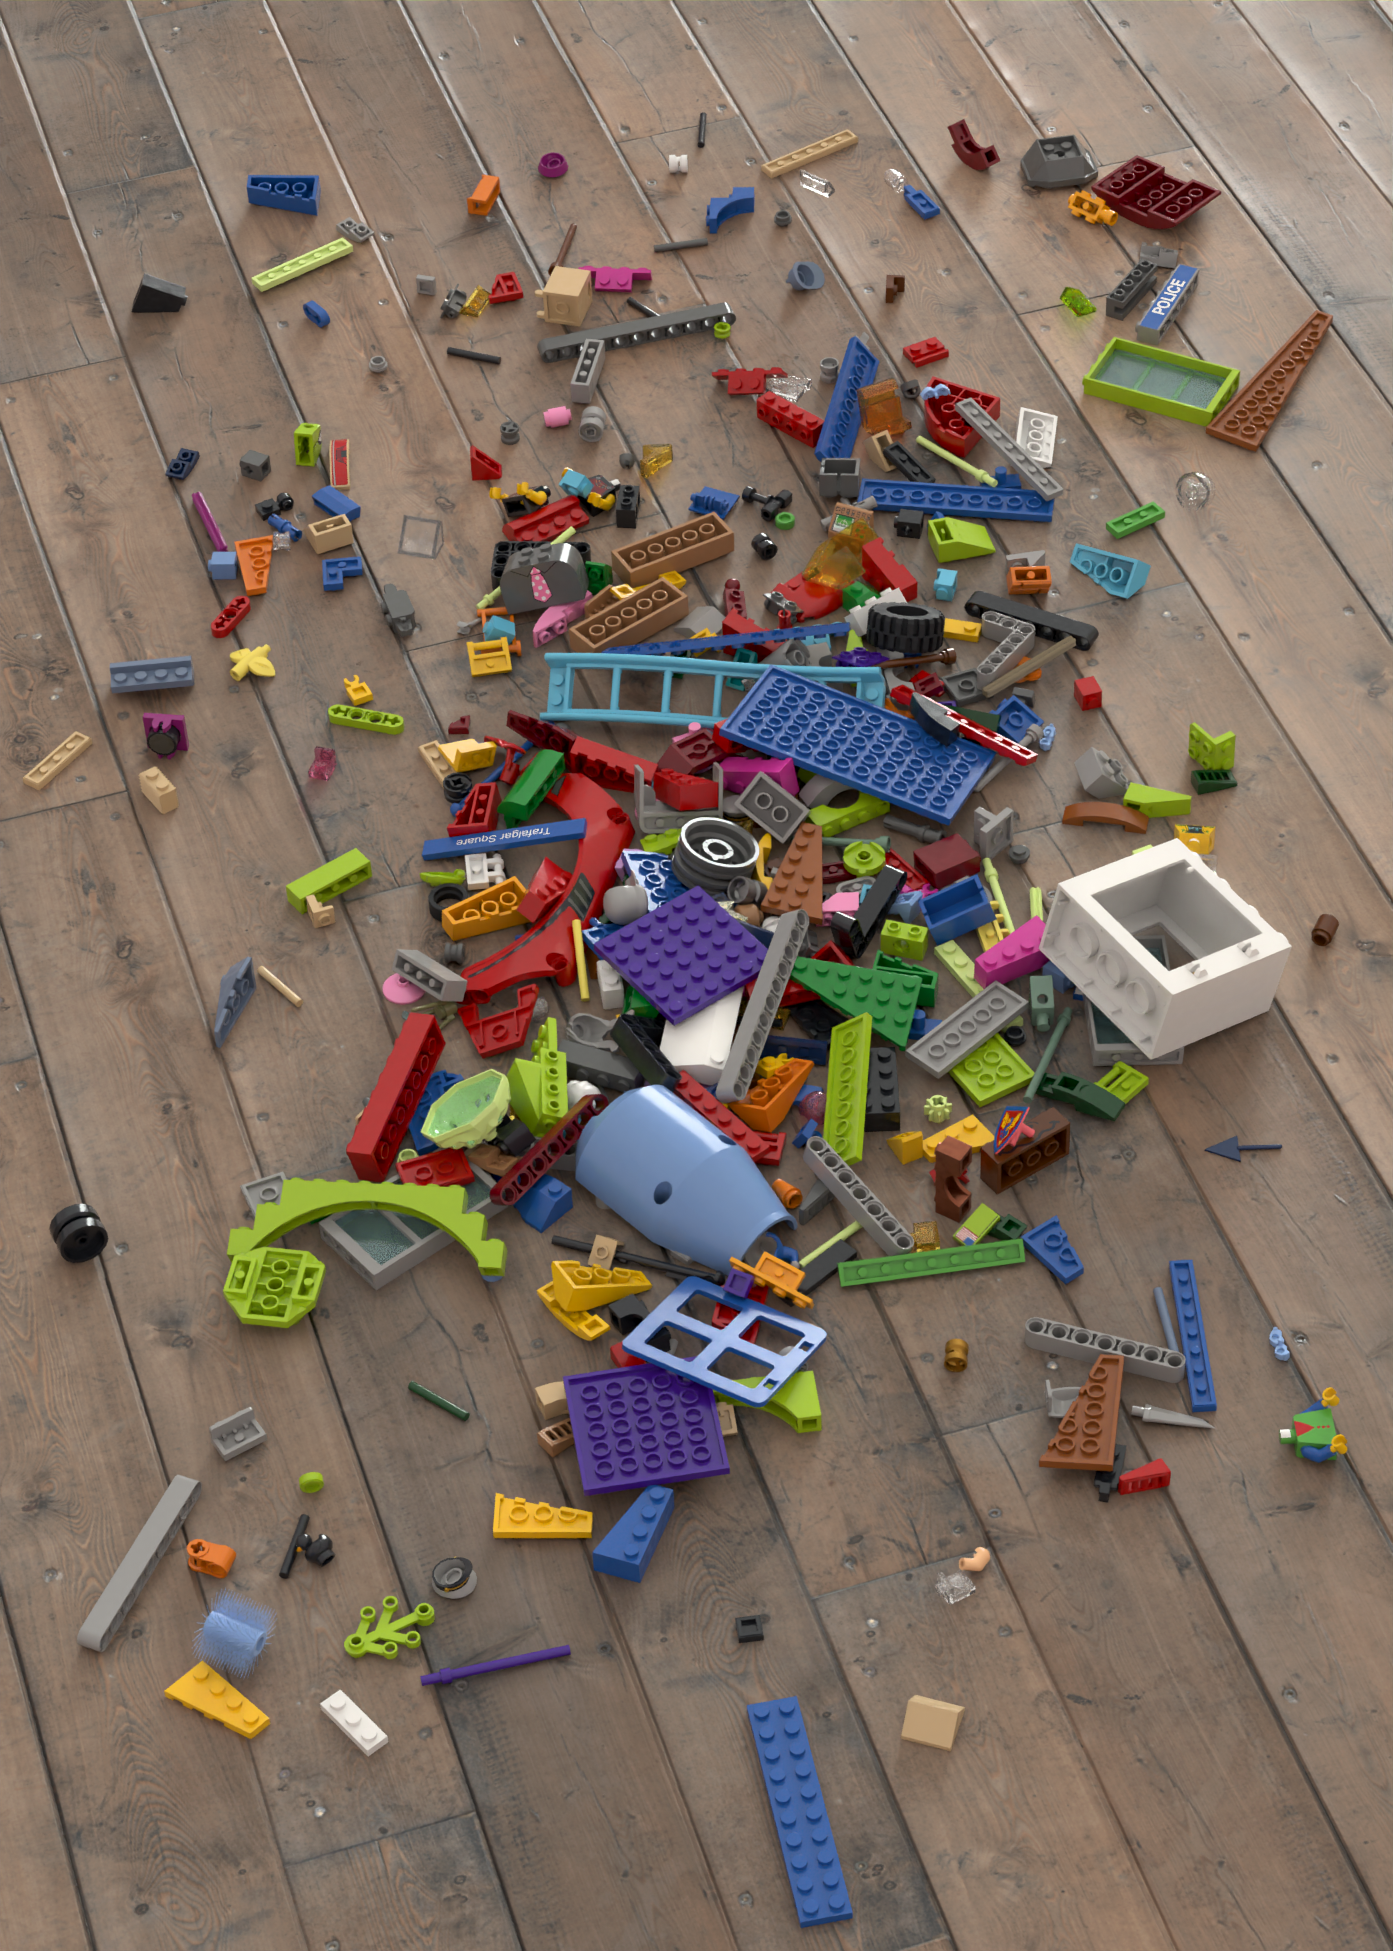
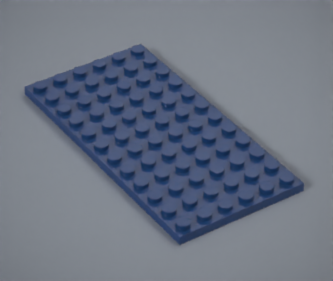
(857, 744)

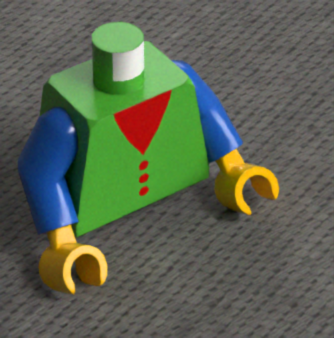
(1315, 1432)

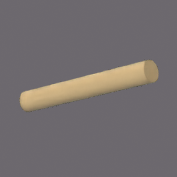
(282, 988)

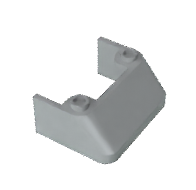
(658, 816)

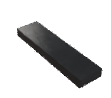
(823, 1268)

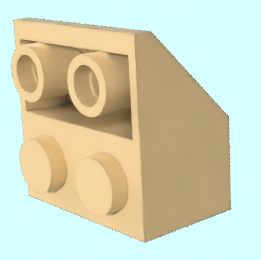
(329, 533)

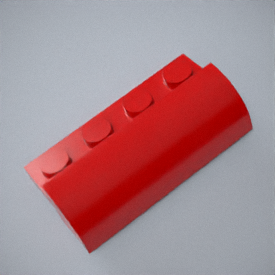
(547, 521)

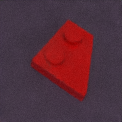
(505, 288)

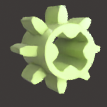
(937, 1108)

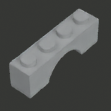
(891, 680)

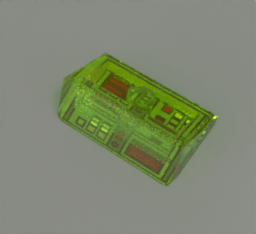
(1077, 302)

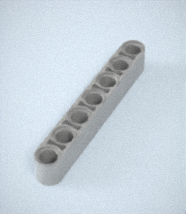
(857, 1197)
(1089, 1344)

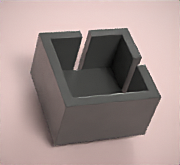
(839, 477)

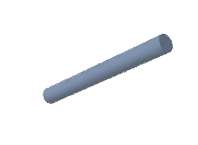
(1165, 1319)

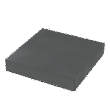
(963, 687)

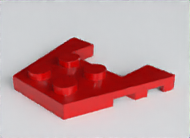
(502, 1030)

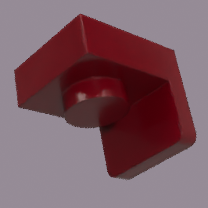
(929, 685)

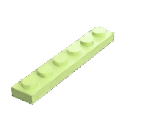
(302, 264)
(963, 970)

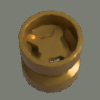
(956, 1351)

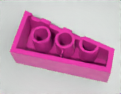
(740, 772)
(1012, 956)

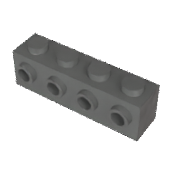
(600, 1067)

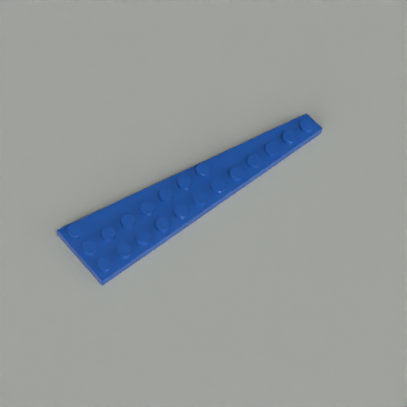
(735, 640)

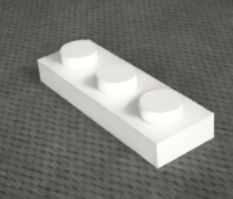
(354, 1722)

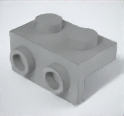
(237, 1434)

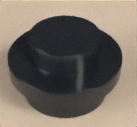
(1015, 1036)

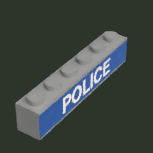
(1167, 304)

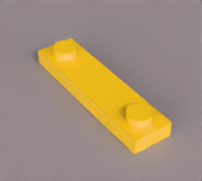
(962, 630)

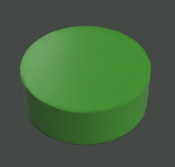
(785, 521)

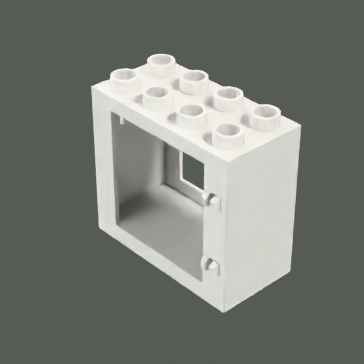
(1171, 887)

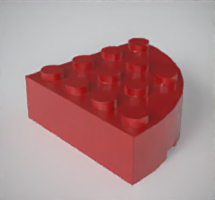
(947, 425)

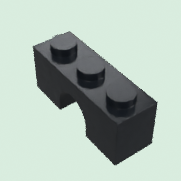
(512, 1136)
(629, 1313)

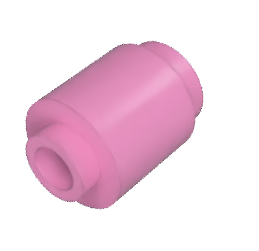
(557, 417)

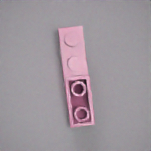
(555, 620)

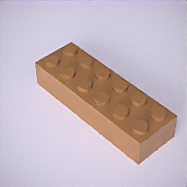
(673, 550)
(631, 618)

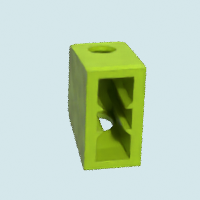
(306, 438)

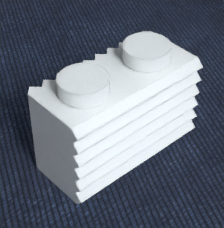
(610, 986)

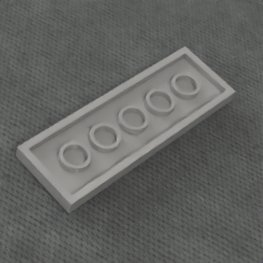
(966, 1029)

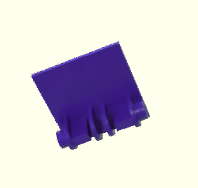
(859, 658)

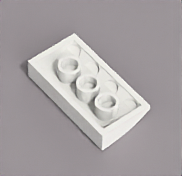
(1036, 435)

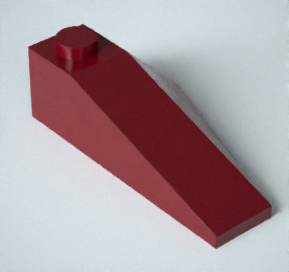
(542, 733)

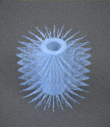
(234, 1633)

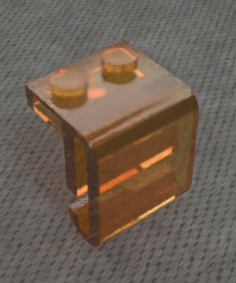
(881, 408)

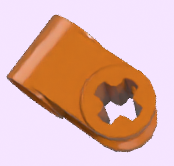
(213, 1558)

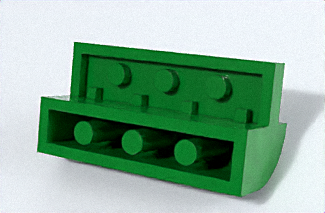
(531, 787)

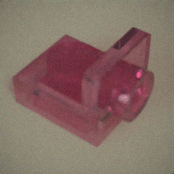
(323, 763)

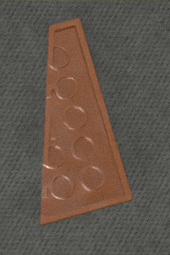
(799, 877)
(1090, 1426)

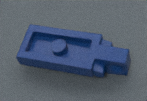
(920, 202)

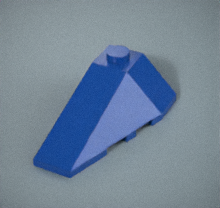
(543, 1202)

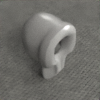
(626, 902)

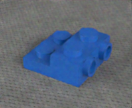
(1015, 719)

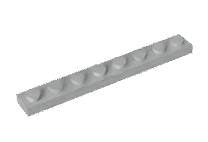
(1009, 449)

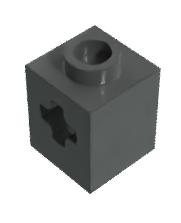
(255, 465)

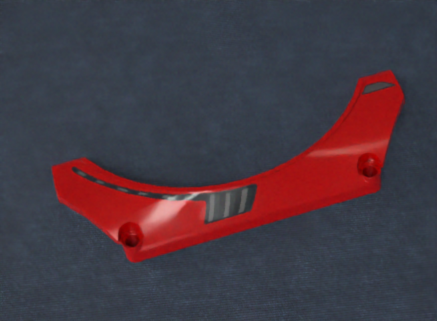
(550, 945)

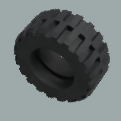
(905, 627)

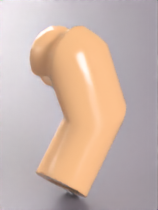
(977, 1563)

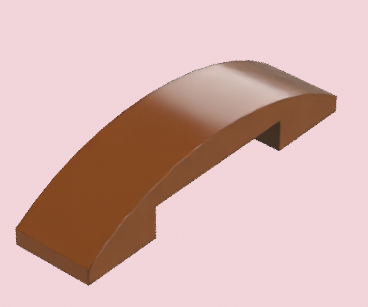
(1106, 813)

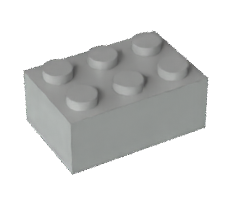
(772, 807)

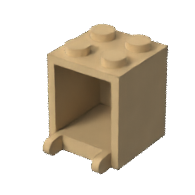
(566, 296)

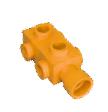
(1093, 209)

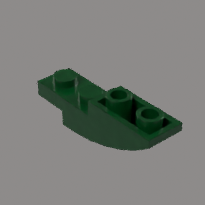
(1083, 1094)

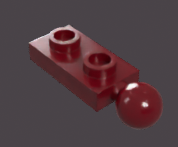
(734, 598)

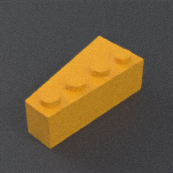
(485, 911)

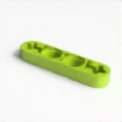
(388, 723)

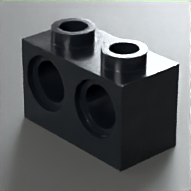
(628, 506)

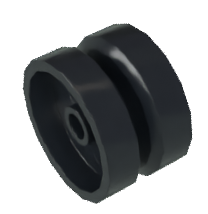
(78, 1233)

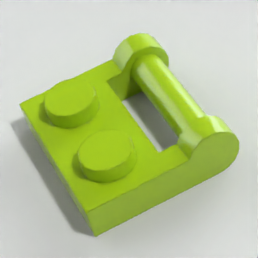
(1128, 1083)

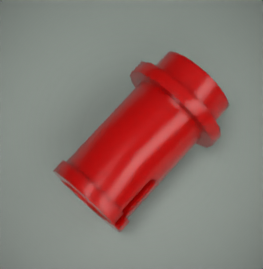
(784, 621)

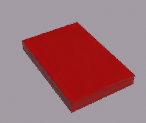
(438, 1168)

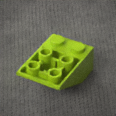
(958, 539)

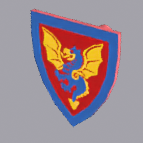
(1011, 1127)

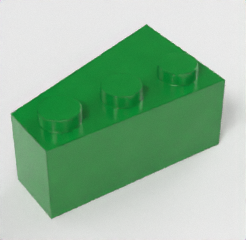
(929, 987)

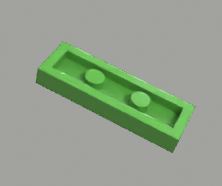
(1135, 520)

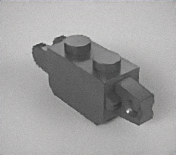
(398, 610)

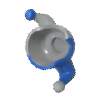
(771, 1244)

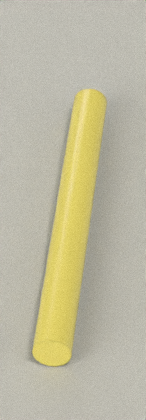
(580, 958)

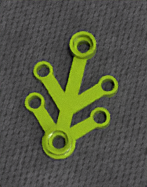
(387, 1631)

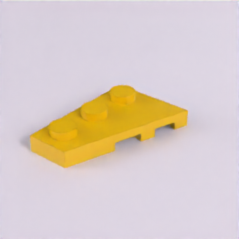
(967, 1130)

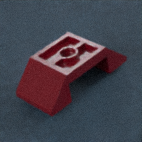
(693, 753)

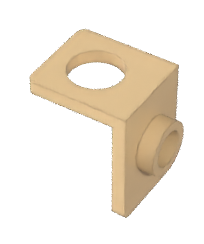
(603, 1251)

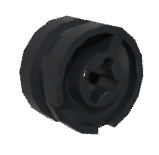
(457, 787)

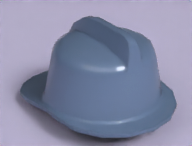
(805, 276)

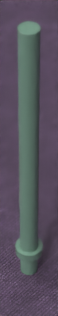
(1063, 1020)

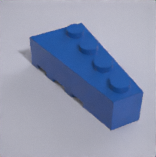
(285, 192)

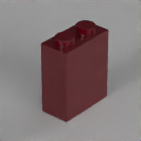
(947, 861)

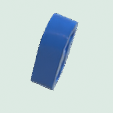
(316, 313)

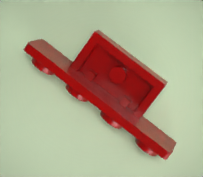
(748, 382)

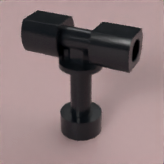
(771, 503)

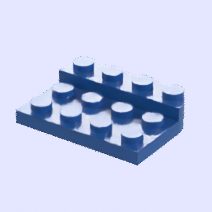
(438, 1084)

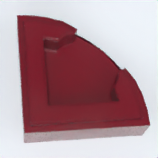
(460, 726)

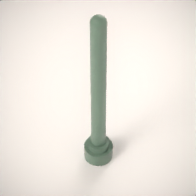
(883, 841)

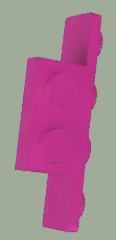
(615, 279)

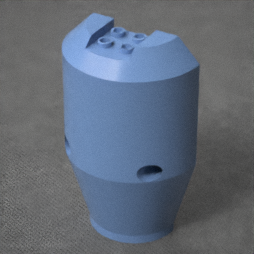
(676, 1177)

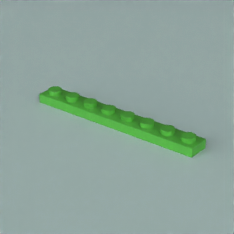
(931, 1262)

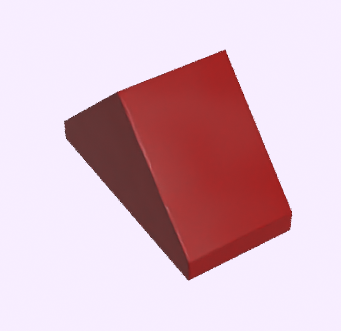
(483, 466)

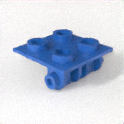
(713, 500)

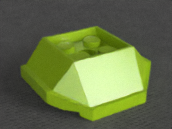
(273, 1286)

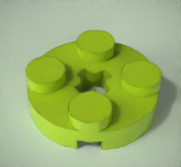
(872, 853)

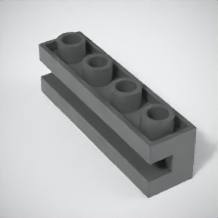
(1131, 290)

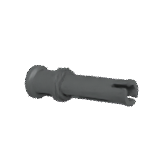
(923, 833)

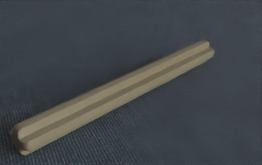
(1029, 666)

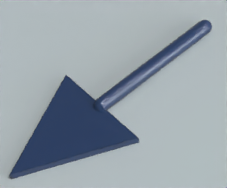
(1230, 1148)

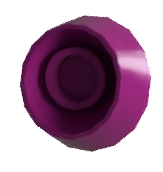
(552, 165)

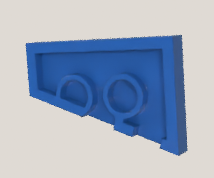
(1053, 1249)

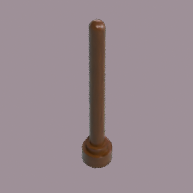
(564, 249)
(946, 656)

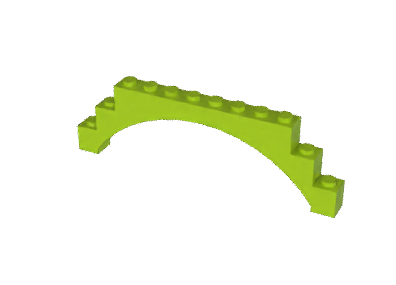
(310, 1200)

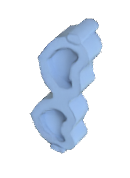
(939, 390)
(1049, 733)
(1277, 1341)

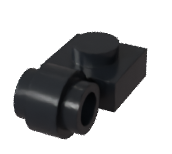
(270, 507)

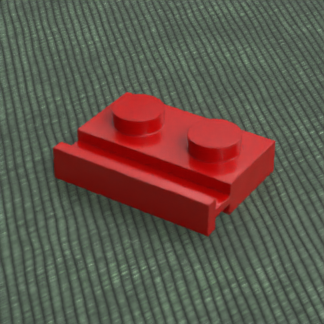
(925, 352)

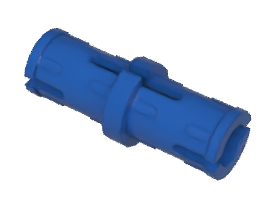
(284, 525)

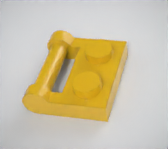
(490, 662)

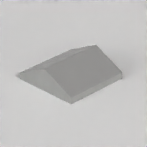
(699, 619)

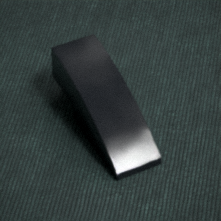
(934, 719)

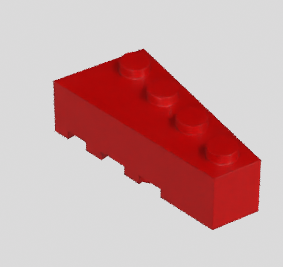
(608, 766)
(543, 890)

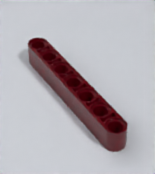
(540, 1153)

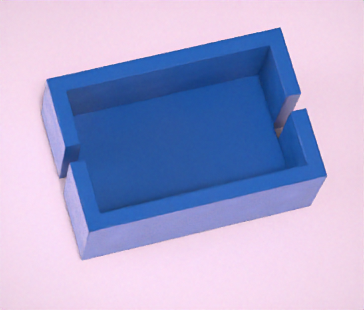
(957, 909)

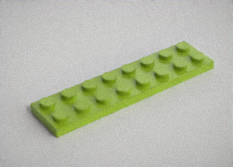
(848, 1087)

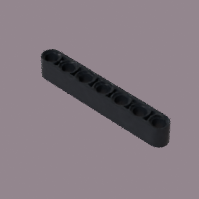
(1046, 624)

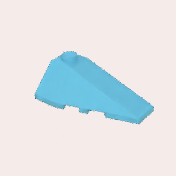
(1114, 572)

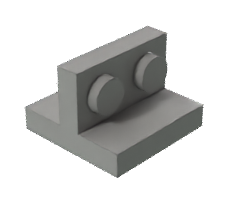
(992, 831)

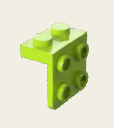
(1211, 752)

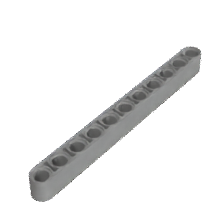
(762, 1007)

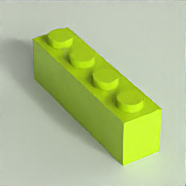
(329, 879)

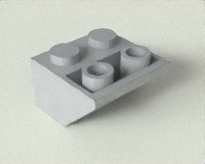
(1101, 774)

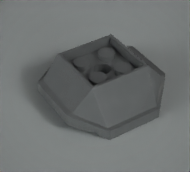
(1058, 163)

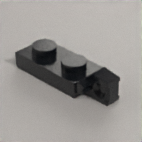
(1110, 1479)

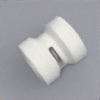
(674, 163)

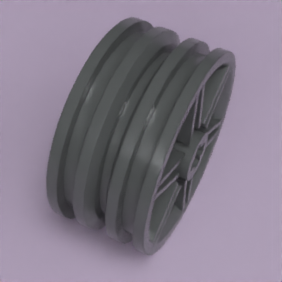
(713, 854)

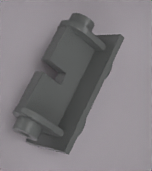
(454, 303)
(776, 602)
(809, 945)

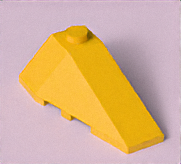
(589, 1287)

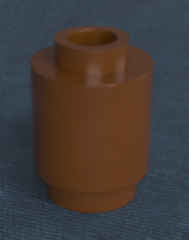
(1324, 929)

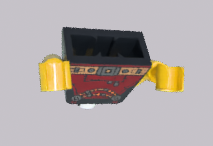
(601, 496)
(524, 500)

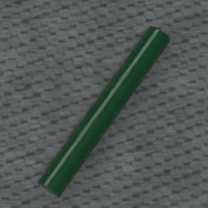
(438, 1400)

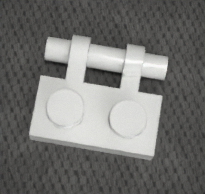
(477, 870)

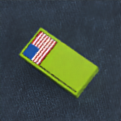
(976, 1226)

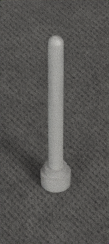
(1033, 734)

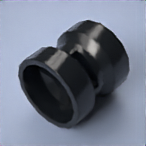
(764, 546)

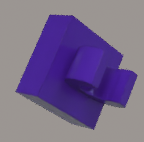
(739, 1283)

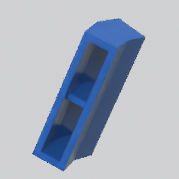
(336, 503)

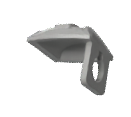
(1059, 1399)

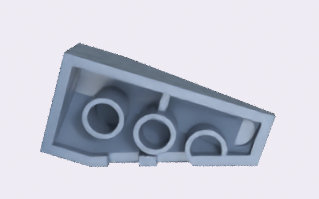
(234, 995)

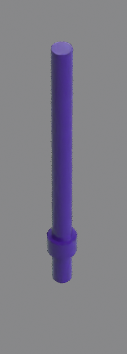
(447, 1675)

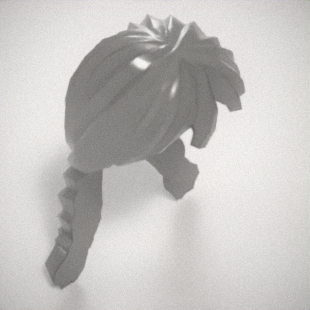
(591, 1031)

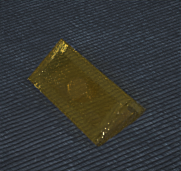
(476, 302)

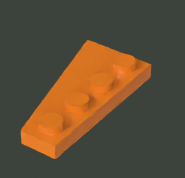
(255, 561)

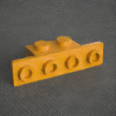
(777, 1275)

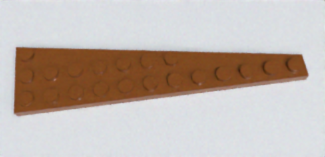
(1258, 403)

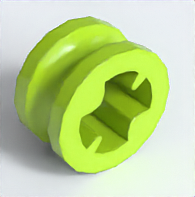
(722, 330)

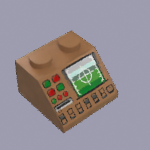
(846, 515)

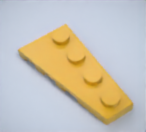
(531, 1520)
(218, 1700)

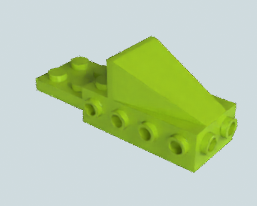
(540, 1085)

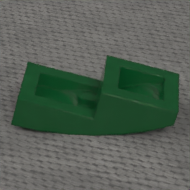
(1008, 1228)

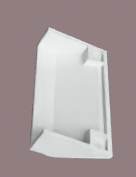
(703, 1040)

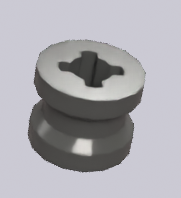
(510, 433)
(454, 952)

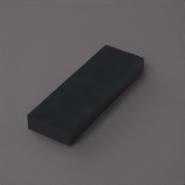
(907, 463)

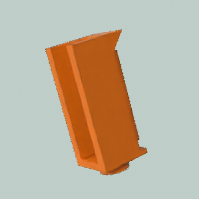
(484, 195)

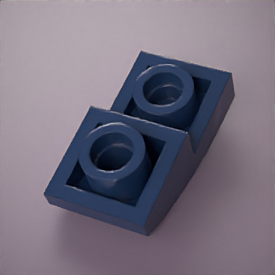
(183, 464)

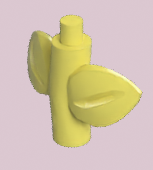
(251, 661)

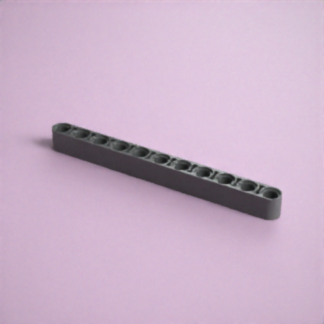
(637, 331)

